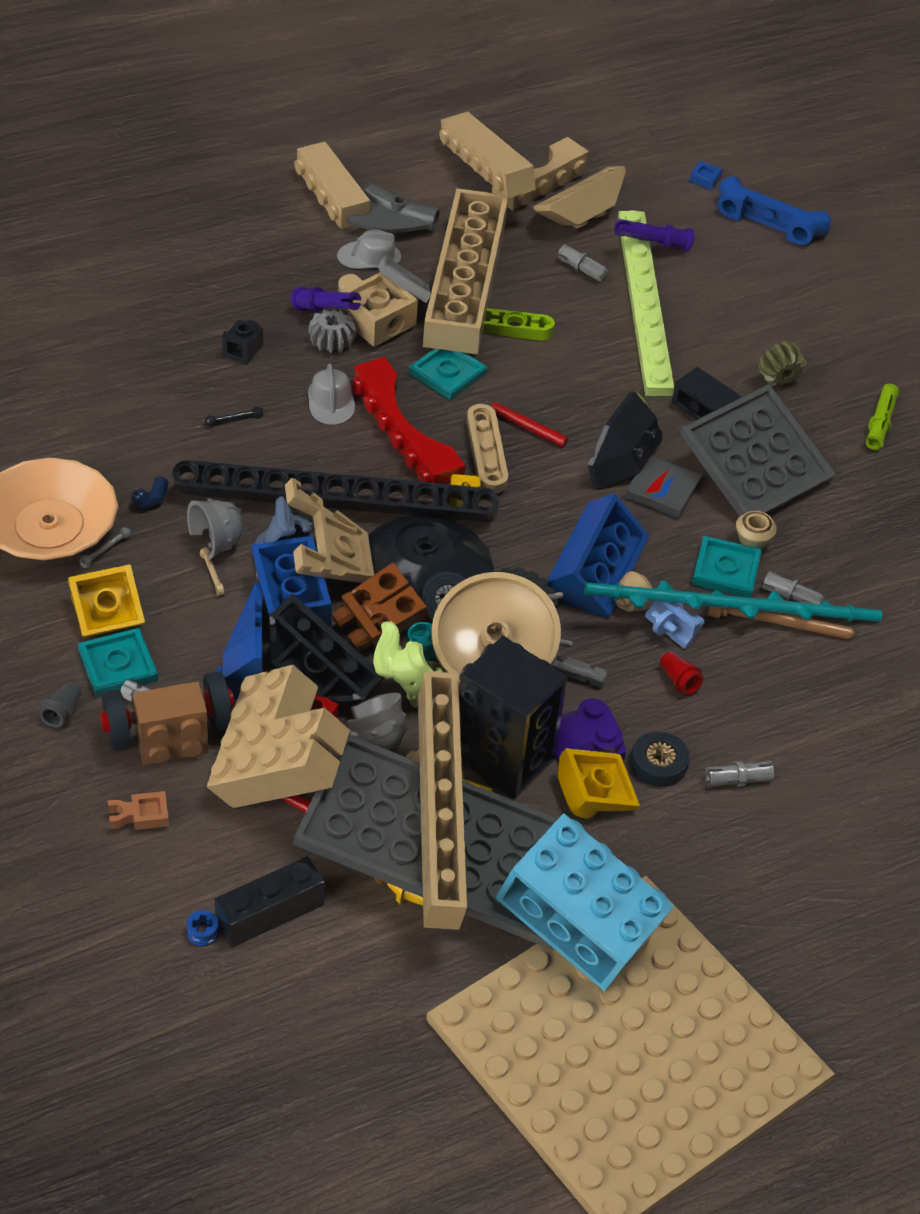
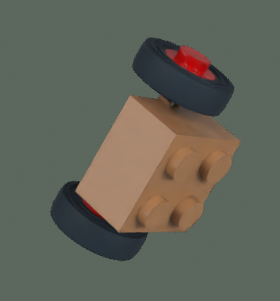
(168, 719)

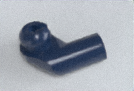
(145, 500)

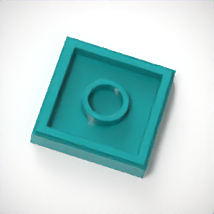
(448, 371)
(727, 567)
(117, 659)

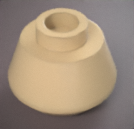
(755, 529)
(635, 580)

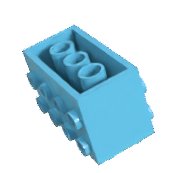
(584, 901)

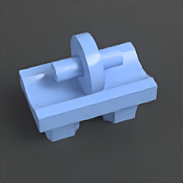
(674, 622)

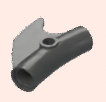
(395, 212)

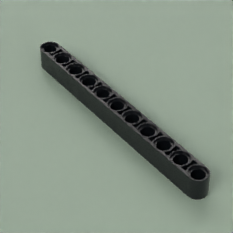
(347, 500)

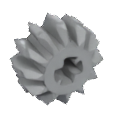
(332, 330)

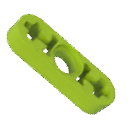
(540, 325)

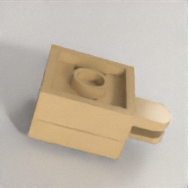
(384, 307)

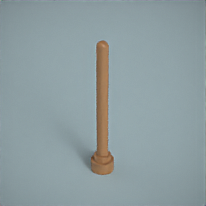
(789, 621)

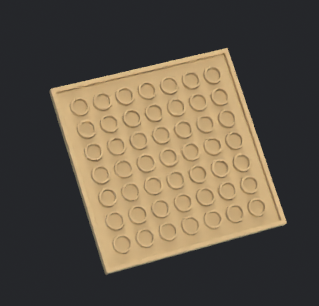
(633, 1082)

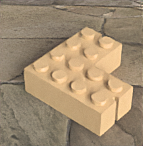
(275, 740)

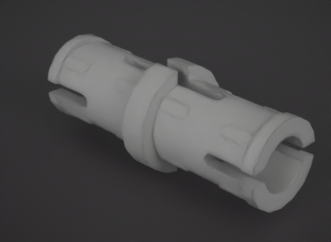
(739, 774)

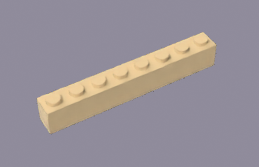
(441, 802)

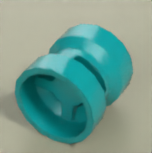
(422, 633)

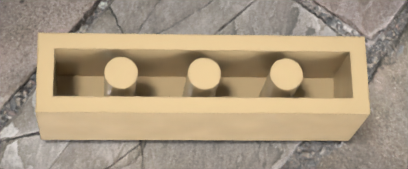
(331, 183)

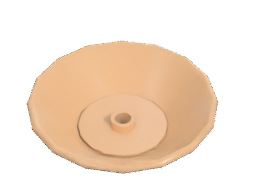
(54, 508)

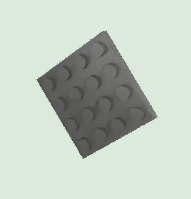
(757, 453)

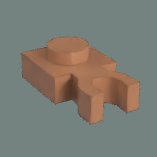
(145, 811)

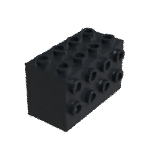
(509, 715)

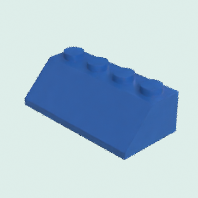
(598, 551)

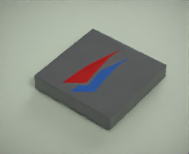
(664, 486)

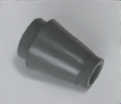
(60, 705)

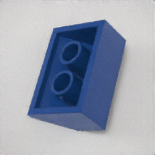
(279, 578)

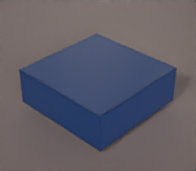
(706, 175)

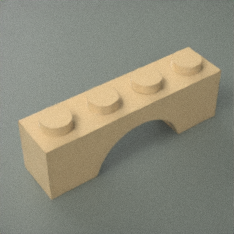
(564, 163)

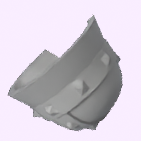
(222, 520)
(379, 721)

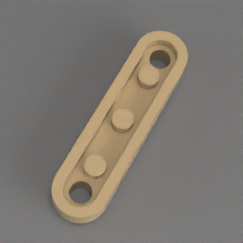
(487, 447)

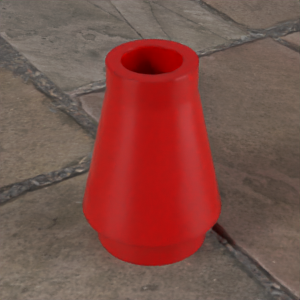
(683, 674)

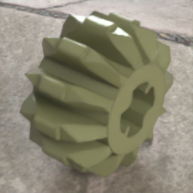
(782, 363)

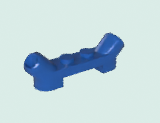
(797, 223)

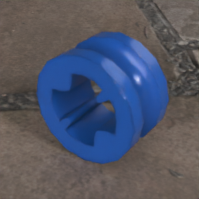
(211, 932)

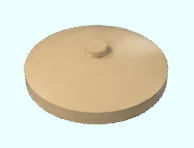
(487, 608)

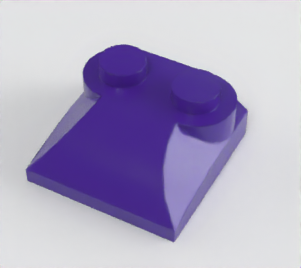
(590, 729)

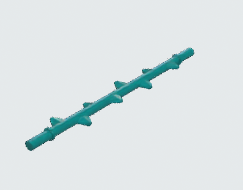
(747, 605)

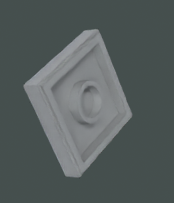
(405, 279)

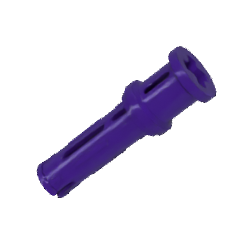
(665, 235)
(317, 299)

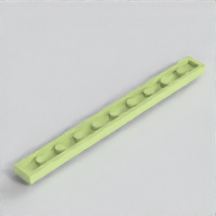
(646, 312)

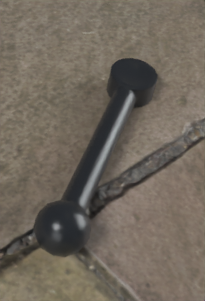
(257, 412)

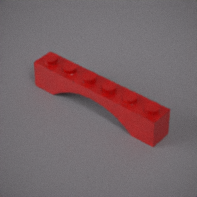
(430, 460)

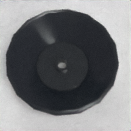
(428, 546)

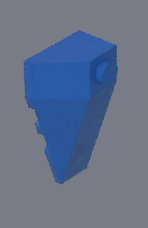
(244, 648)

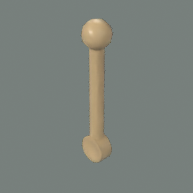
(204, 552)

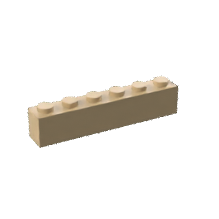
(488, 155)

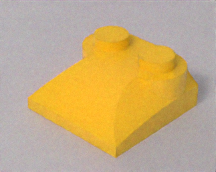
(106, 601)
(595, 782)

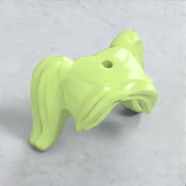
(401, 665)

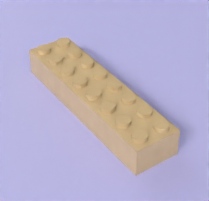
(465, 272)

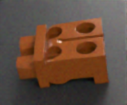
(379, 600)

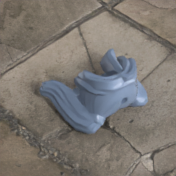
(285, 525)

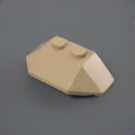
(585, 199)

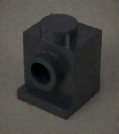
(246, 334)

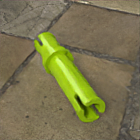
(880, 423)

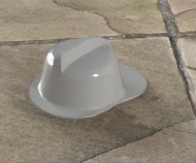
(369, 250)
(331, 397)

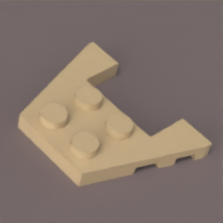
(340, 542)

